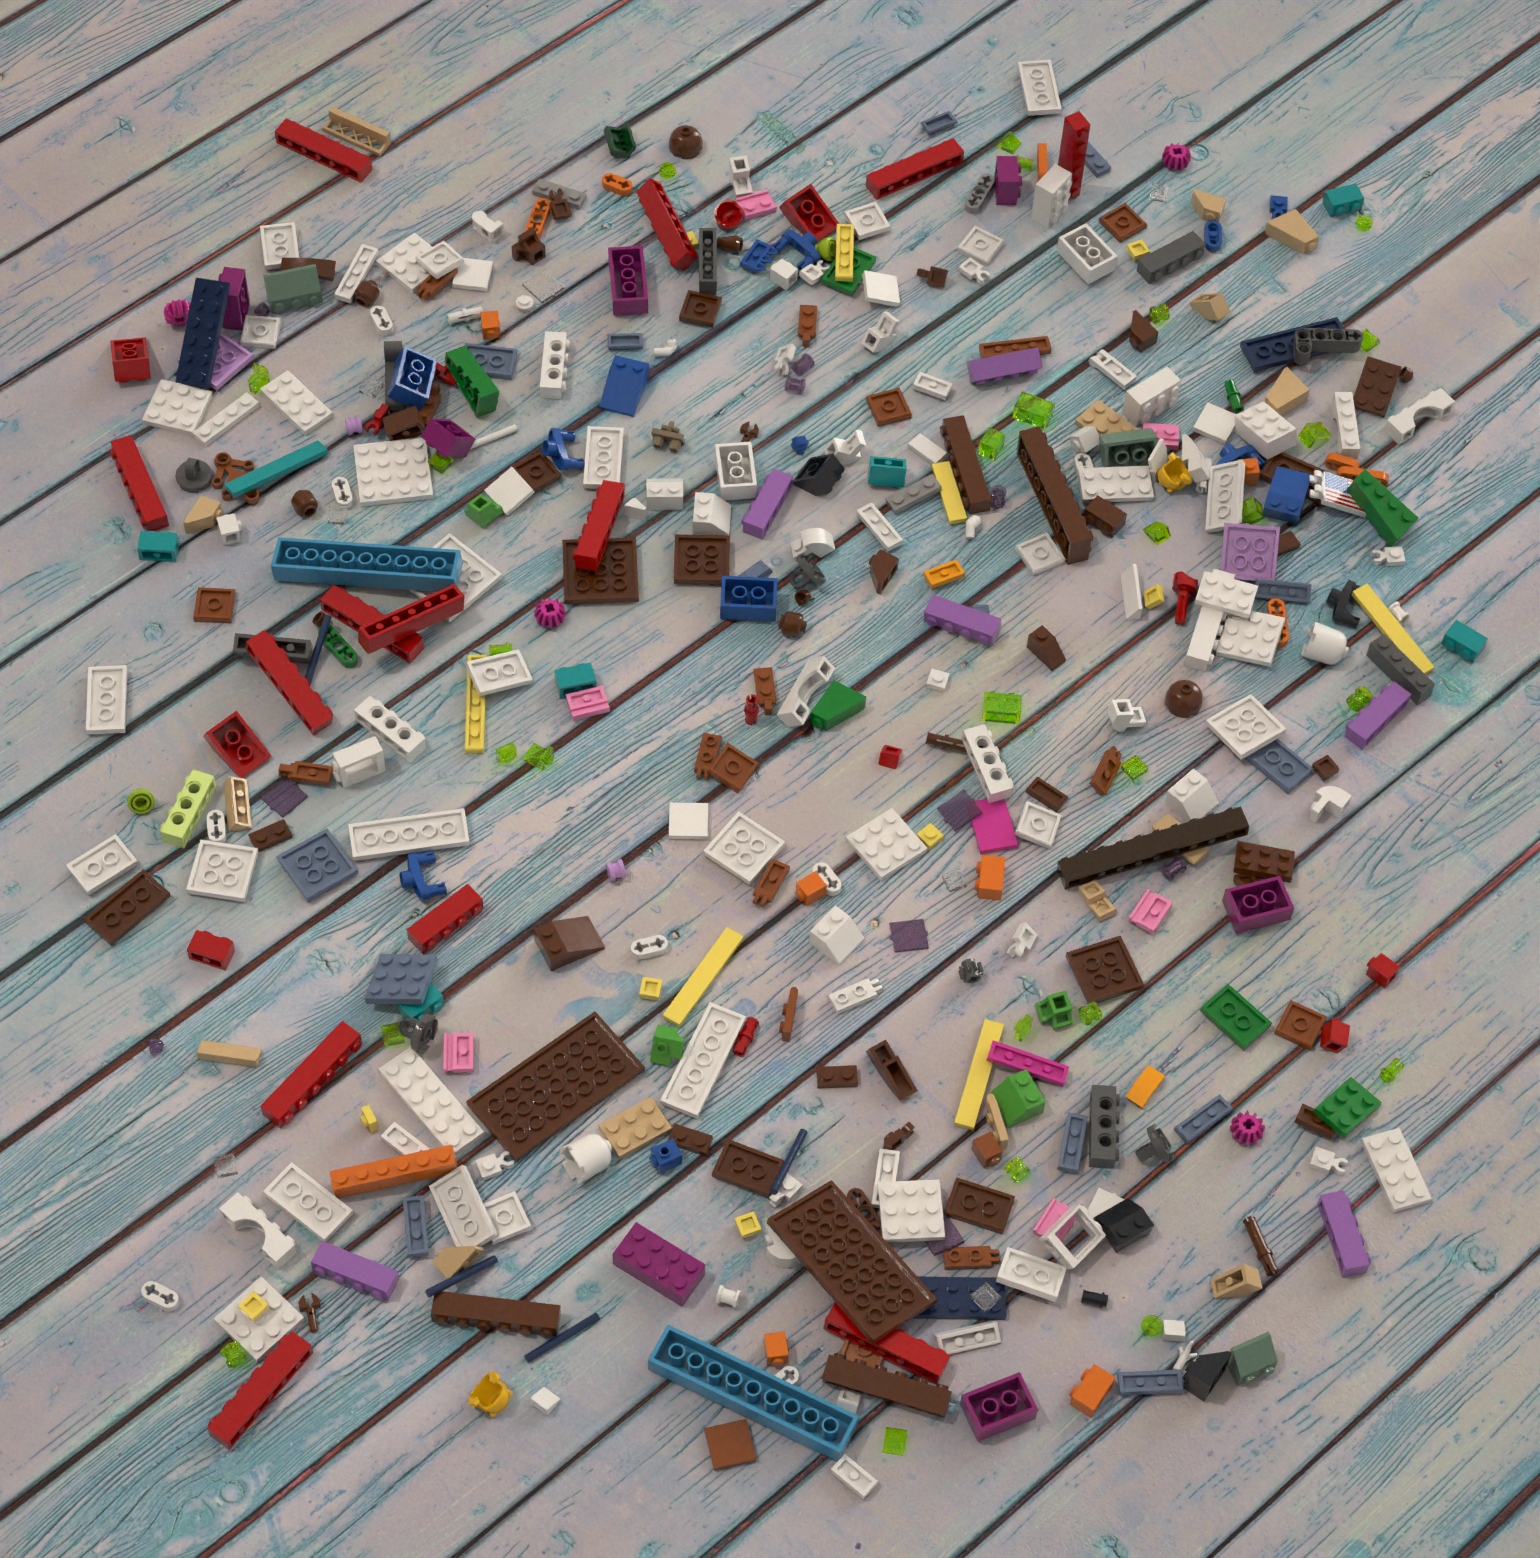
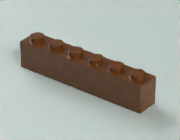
(966, 464)
(496, 1314)
(886, 1385)

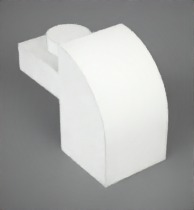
(739, 176)
(882, 335)
(847, 450)
(815, 541)
(1124, 715)
(1329, 799)
(778, 1252)

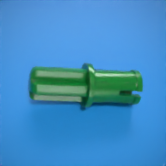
(1233, 396)

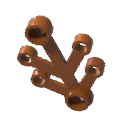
(225, 463)

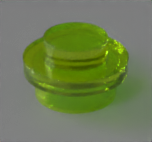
(667, 170)
(1363, 222)
(1151, 1325)

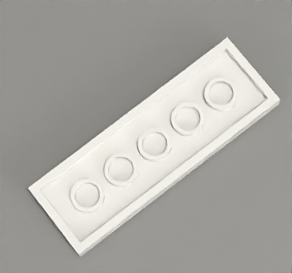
(408, 834)
(703, 1060)
(431, 1101)

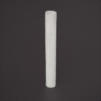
(493, 436)

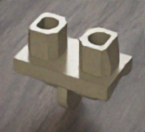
(669, 434)

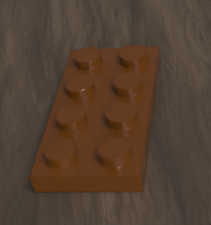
(1287, 461)
(127, 907)

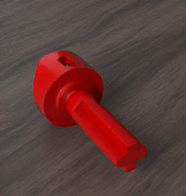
(1184, 586)

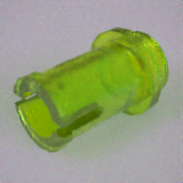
(1025, 163)
(498, 649)
(1388, 1074)

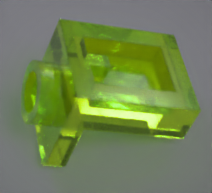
(259, 378)
(1312, 433)
(539, 756)

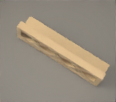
(360, 129)

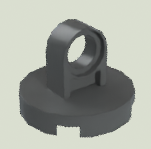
(194, 475)
(809, 571)
(422, 1032)
(1158, 1145)

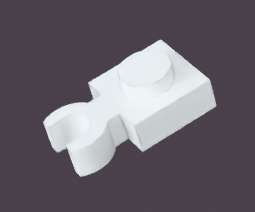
(973, 269)
(812, 273)
(1391, 556)
(1324, 1161)
(491, 1166)

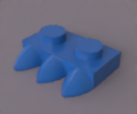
(758, 255)

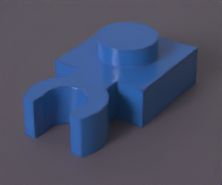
(1278, 206)

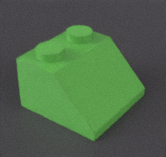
(1018, 1098)

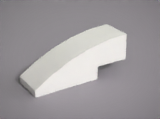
(1194, 460)

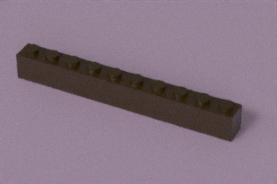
(1152, 847)

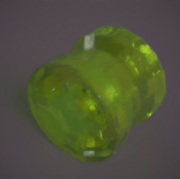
(1159, 313)
(1090, 1013)
(1017, 1169)
(233, 1354)

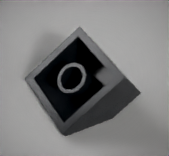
(819, 474)
(1124, 1224)
(1204, 1373)

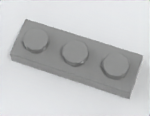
(574, 197)
(913, 494)

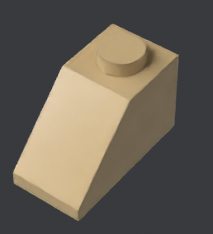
(1208, 205)
(1211, 306)
(202, 515)
(456, 1259)
(1236, 1282)

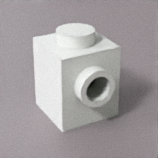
(783, 274)
(1084, 439)
(229, 529)

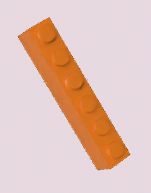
(393, 1171)

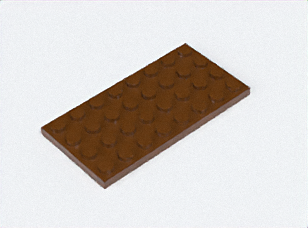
(555, 1086)
(851, 1261)

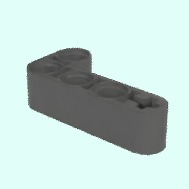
(1324, 340)
(391, 351)

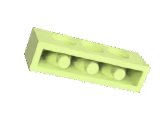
(179, 834)

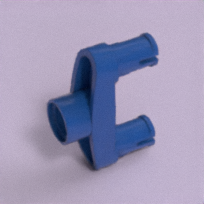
(803, 244)
(555, 448)
(1230, 454)
(414, 878)

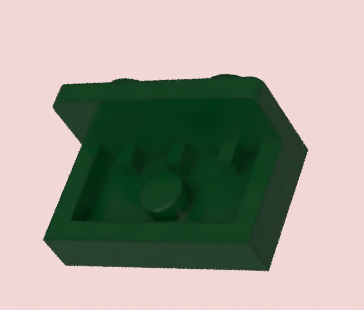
(620, 140)

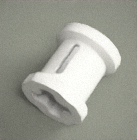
(1400, 615)
(728, 1296)

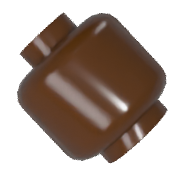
(366, 293)
(304, 503)
(792, 624)

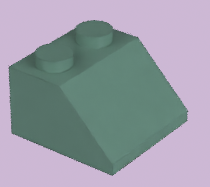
(1252, 1359)

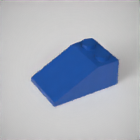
(624, 385)
(1286, 495)

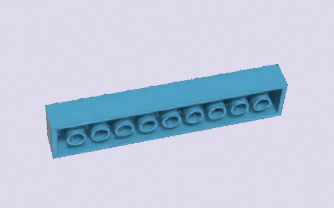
(366, 564)
(753, 1392)

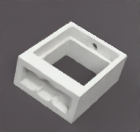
(358, 762)
(1058, 1249)

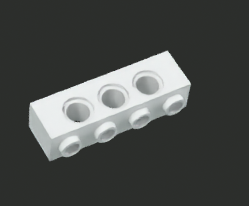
(553, 365)
(407, 748)
(993, 789)

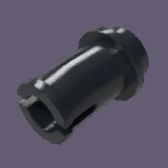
(1095, 1298)

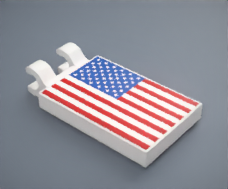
(1334, 493)

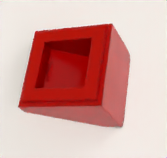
(890, 756)

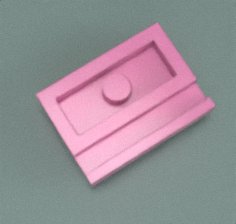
(756, 204)
(1168, 432)
(587, 703)
(1150, 911)
(458, 1052)
(1050, 1216)

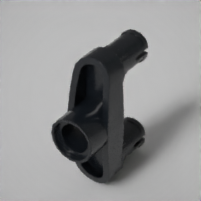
(1339, 600)

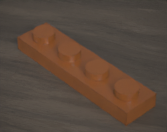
(1003, 347)

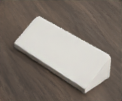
(1131, 593)
(968, 1337)

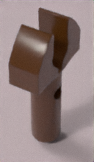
(747, 435)
(310, 1311)

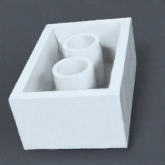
(1051, 196)
(1087, 253)
(1151, 397)
(1265, 430)
(735, 471)

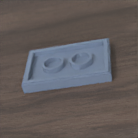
(495, 361)
(1280, 765)

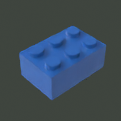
(412, 378)
(748, 598)

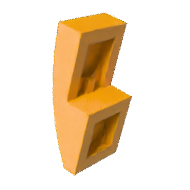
(1145, 1086)

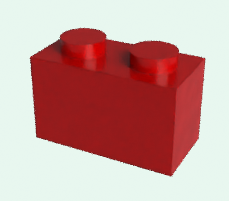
(211, 949)

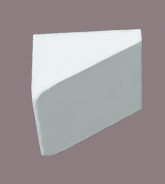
(635, 509)
(1174, 1330)
(544, 1400)
(849, 1400)

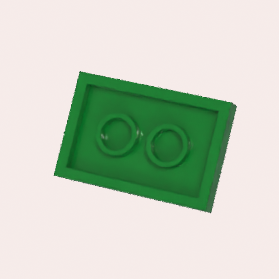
(861, 262)
(1235, 1016)
(1347, 1107)

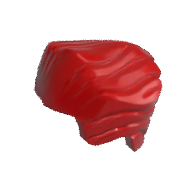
(728, 215)

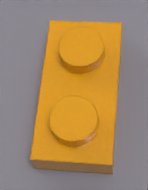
(944, 574)

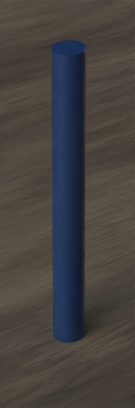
(318, 647)
(788, 1162)
(461, 1276)
(561, 1337)

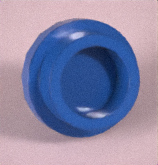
(799, 444)

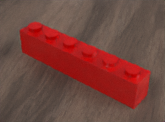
(1074, 149)
(323, 150)
(914, 168)
(666, 224)
(139, 484)
(599, 525)
(355, 613)
(411, 619)
(289, 682)
(311, 1075)
(895, 1347)
(260, 1390)

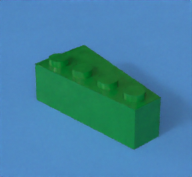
(472, 381)
(1382, 507)

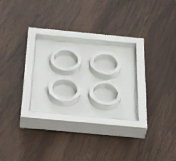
(402, 262)
(177, 407)
(1252, 638)
(1246, 726)
(886, 844)
(744, 848)
(222, 870)
(911, 1211)
(265, 1333)

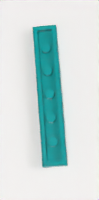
(276, 469)

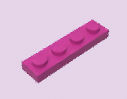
(1020, 1060)

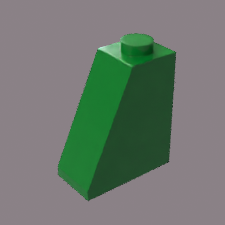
(836, 706)

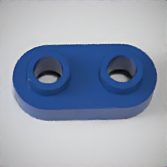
(1213, 235)

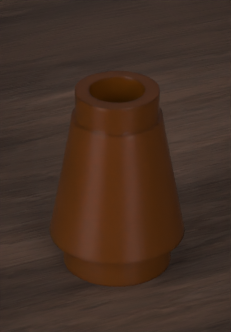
(730, 243)

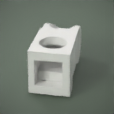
(486, 227)

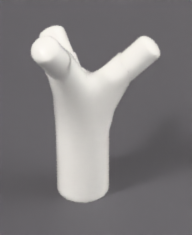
(1184, 1356)

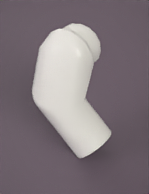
(667, 350)
(971, 524)

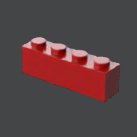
(445, 919)

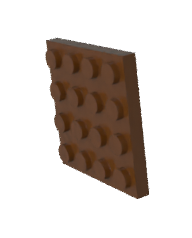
(611, 583)

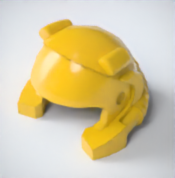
(1174, 474)
(490, 1394)

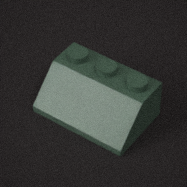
(293, 288)
(1127, 447)

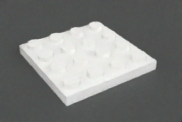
(393, 472)
(475, 576)

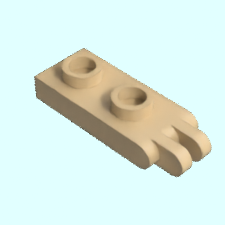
(995, 1119)

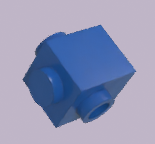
(665, 1156)

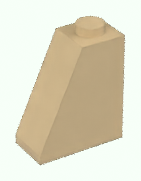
(1293, 232)
(1287, 392)

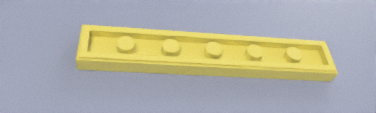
(1391, 627)
(474, 715)
(702, 977)
(978, 1076)

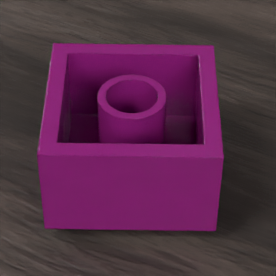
(1007, 180)
(447, 438)

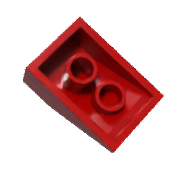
(809, 213)
(130, 359)
(237, 745)

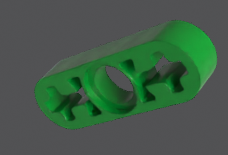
(340, 654)

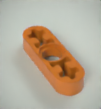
(1041, 160)
(537, 213)
(1352, 473)
(1282, 613)

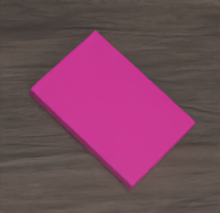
(993, 827)

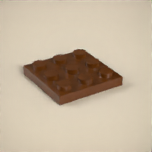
(701, 559)
(1104, 970)

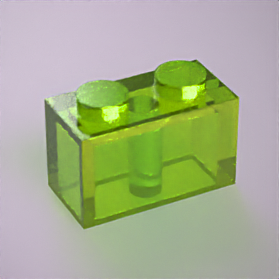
(1033, 410)
(1001, 707)

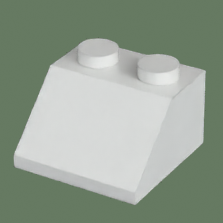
(664, 494)
(711, 515)
(1192, 796)
(836, 935)

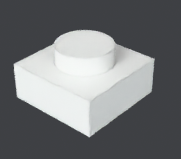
(937, 680)

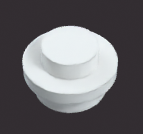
(524, 303)

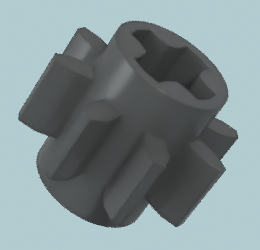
(970, 970)

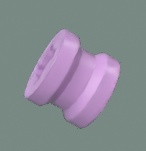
(353, 425)
(615, 870)

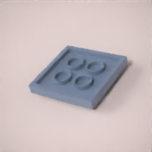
(317, 865)
(401, 979)

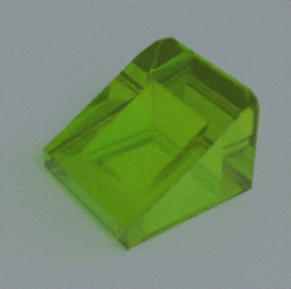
(1009, 143)
(1369, 340)
(1157, 532)
(894, 1441)

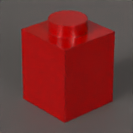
(1382, 970)
(1335, 1035)

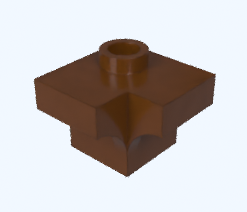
(528, 247)

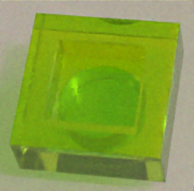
(440, 463)
(506, 753)
(1134, 767)
(1022, 1027)
(391, 1034)

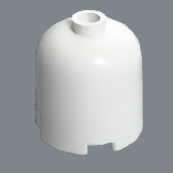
(1325, 644)
(586, 1157)

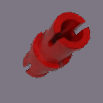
(751, 709)
(745, 1037)

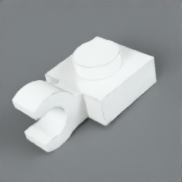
(784, 356)
(1023, 940)
(787, 1191)

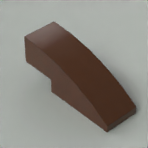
(324, 267)
(891, 1070)

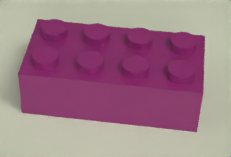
(628, 280)
(659, 1264)

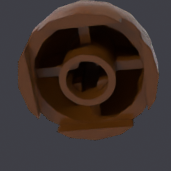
(685, 142)
(1184, 698)

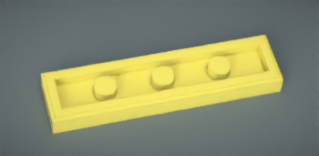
(844, 252)
(949, 494)

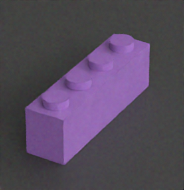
(1004, 365)
(767, 504)
(962, 620)
(1377, 715)
(1343, 1233)
(354, 1271)

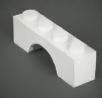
(1435, 405)
(1344, 413)
(814, 674)
(240, 1214)

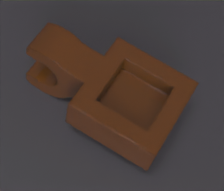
(935, 276)

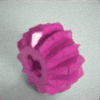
(1176, 156)
(177, 312)
(550, 613)
(1245, 1121)

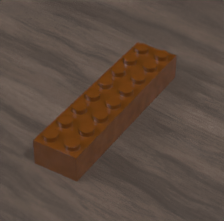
(1054, 495)

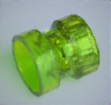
(1359, 698)

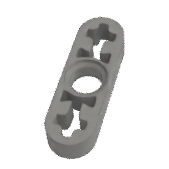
(979, 187)

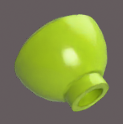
(827, 248)
(140, 801)

